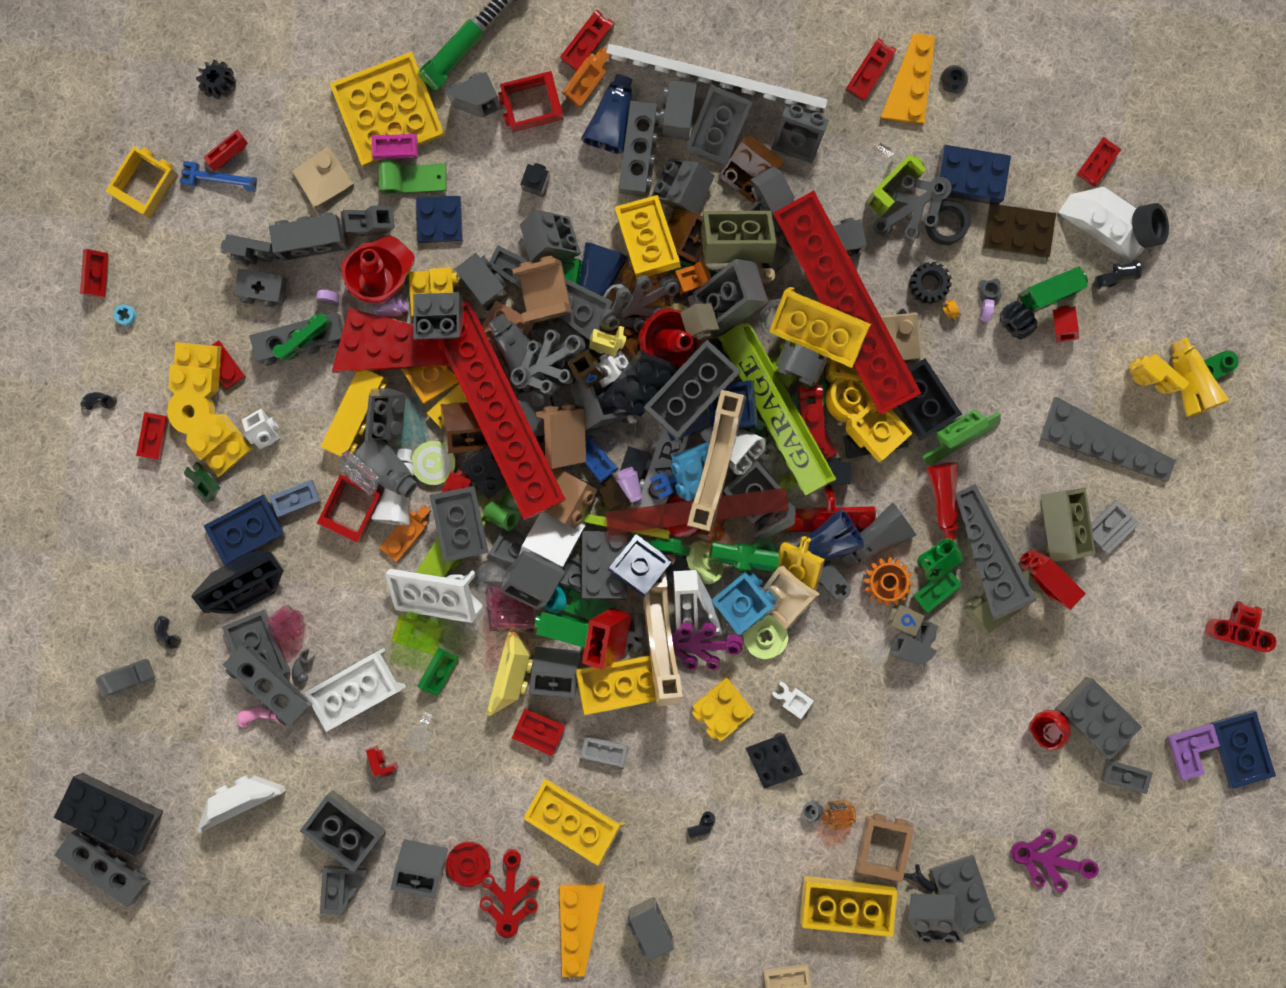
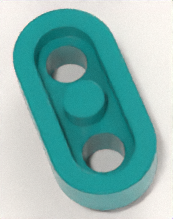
(557, 601)

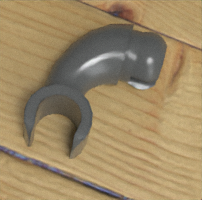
(298, 670)

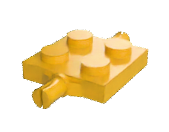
(801, 562)

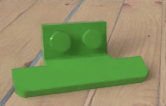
(960, 434)

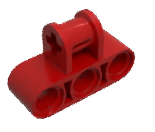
(1247, 623)

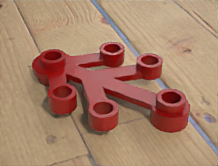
(508, 897)

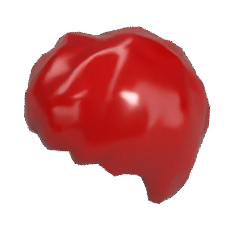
(1050, 729)

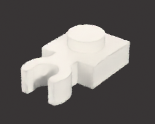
(794, 701)

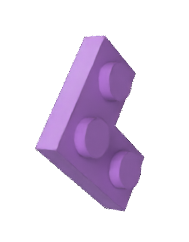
(1186, 746)

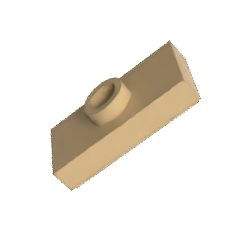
(788, 977)

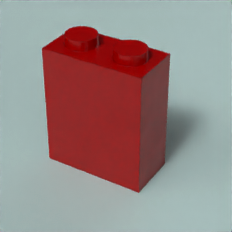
(606, 638)

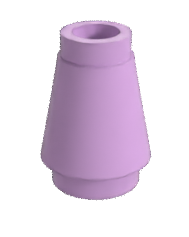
(394, 307)
(629, 483)

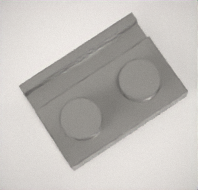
(1112, 526)

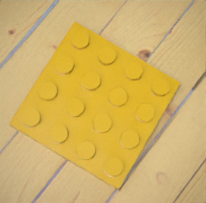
(386, 102)

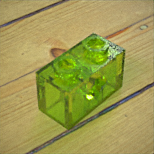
(404, 633)

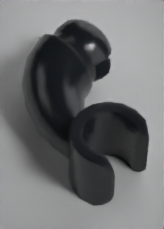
(94, 397)
(160, 629)

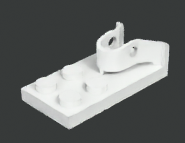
(434, 595)
(353, 690)

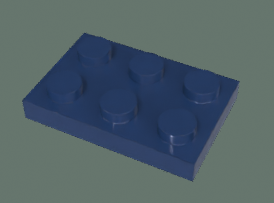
(244, 529)
(1243, 749)

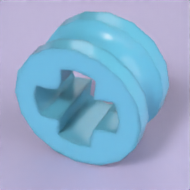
(118, 317)

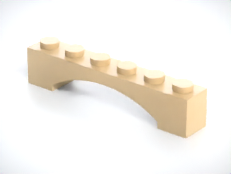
(718, 459)
(664, 667)

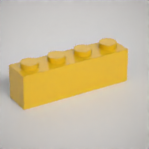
(352, 414)

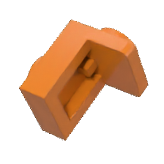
(692, 277)

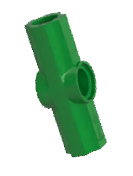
(744, 556)

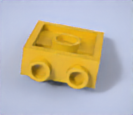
(432, 281)
(1153, 370)
(722, 709)

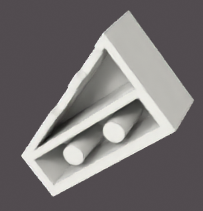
(693, 602)

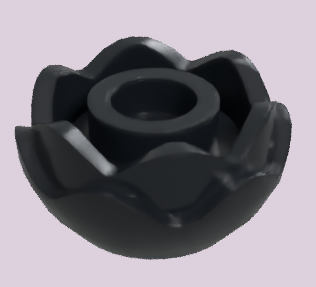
(954, 85)

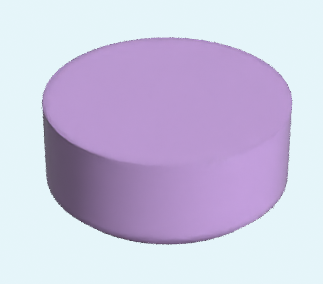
(327, 296)
(987, 310)

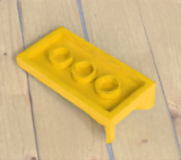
(647, 237)
(819, 328)
(617, 686)
(573, 822)

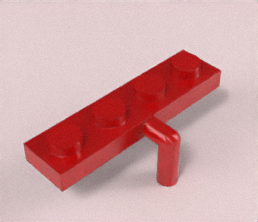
(811, 518)

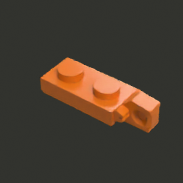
(586, 77)
(405, 536)

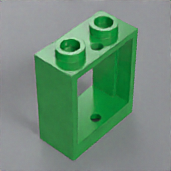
(1054, 289)
(562, 628)

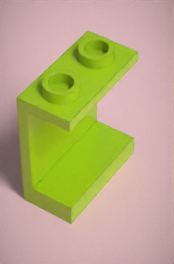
(879, 199)

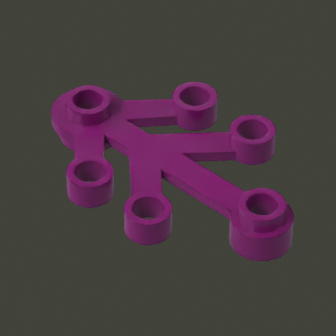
(732, 644)
(1049, 859)

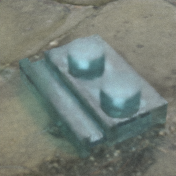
(414, 422)

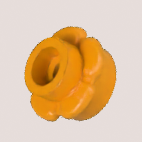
(951, 310)

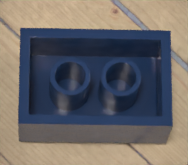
(974, 173)

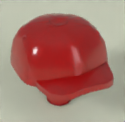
(377, 270)
(667, 338)

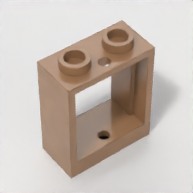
(880, 870)

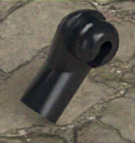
(704, 827)

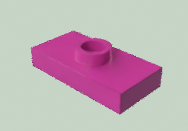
(394, 146)

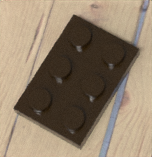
(1019, 230)

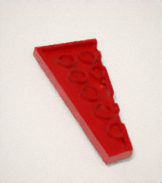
(383, 344)

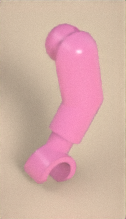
(253, 713)

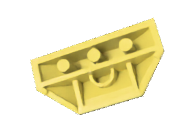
(511, 673)

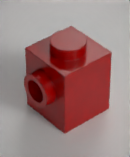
(1065, 323)
(457, 481)

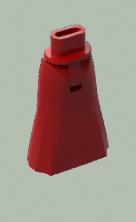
(944, 484)

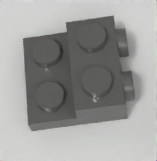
(800, 133)
(247, 250)

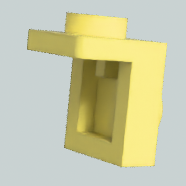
(607, 343)

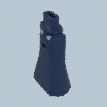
(611, 117)
(600, 268)
(835, 537)

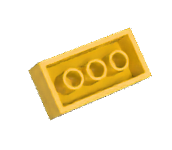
(848, 906)

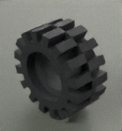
(943, 282)

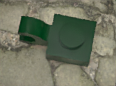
(203, 483)

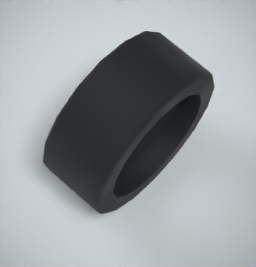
(964, 224)
(1150, 225)

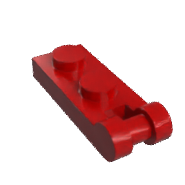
(586, 40)
(870, 70)
(813, 413)

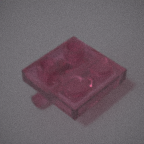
(507, 613)

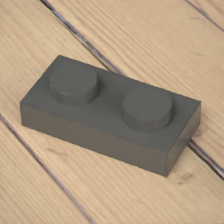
(774, 523)
(1126, 776)

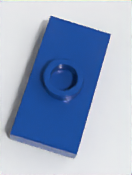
(598, 461)

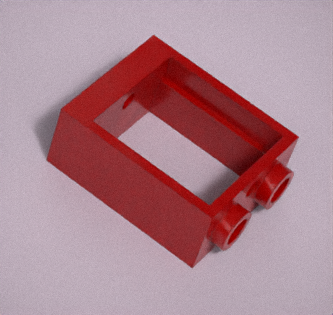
(527, 83)
(338, 527)
(1051, 579)

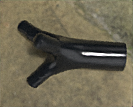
(920, 879)

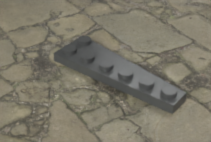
(1088, 435)
(507, 550)

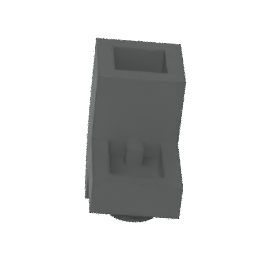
(368, 222)
(915, 649)

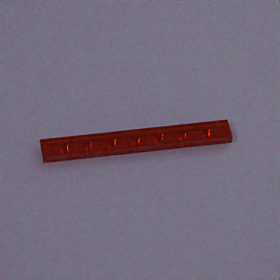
(678, 513)

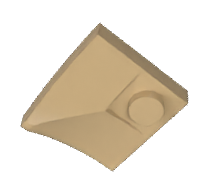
(322, 177)
(905, 333)
(791, 595)

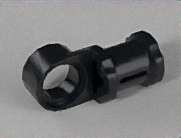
(1119, 273)

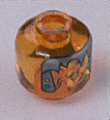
(839, 815)

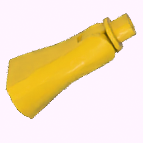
(1203, 390)

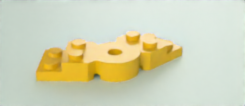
(863, 421)
(209, 434)

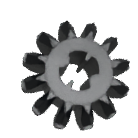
(221, 84)
(1018, 320)

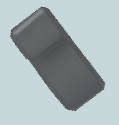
(125, 678)

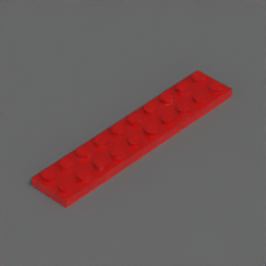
(842, 289)
(501, 418)

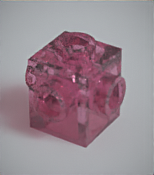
(279, 620)

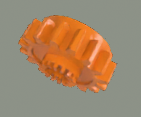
(900, 581)

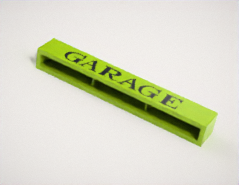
(777, 409)

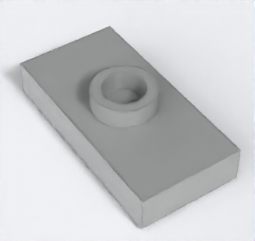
(604, 751)

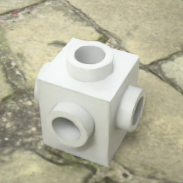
(612, 367)
(260, 429)

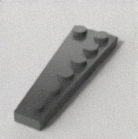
(584, 303)
(999, 571)

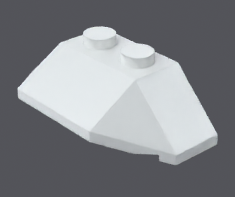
(1104, 218)
(237, 799)

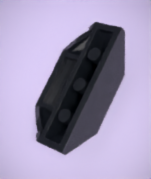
(239, 584)

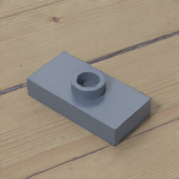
(295, 498)

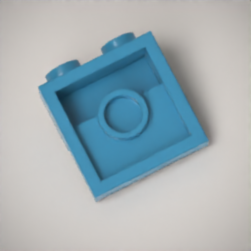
(688, 470)
(745, 602)

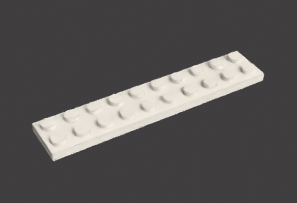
(707, 75)

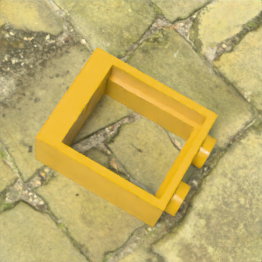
(126, 171)

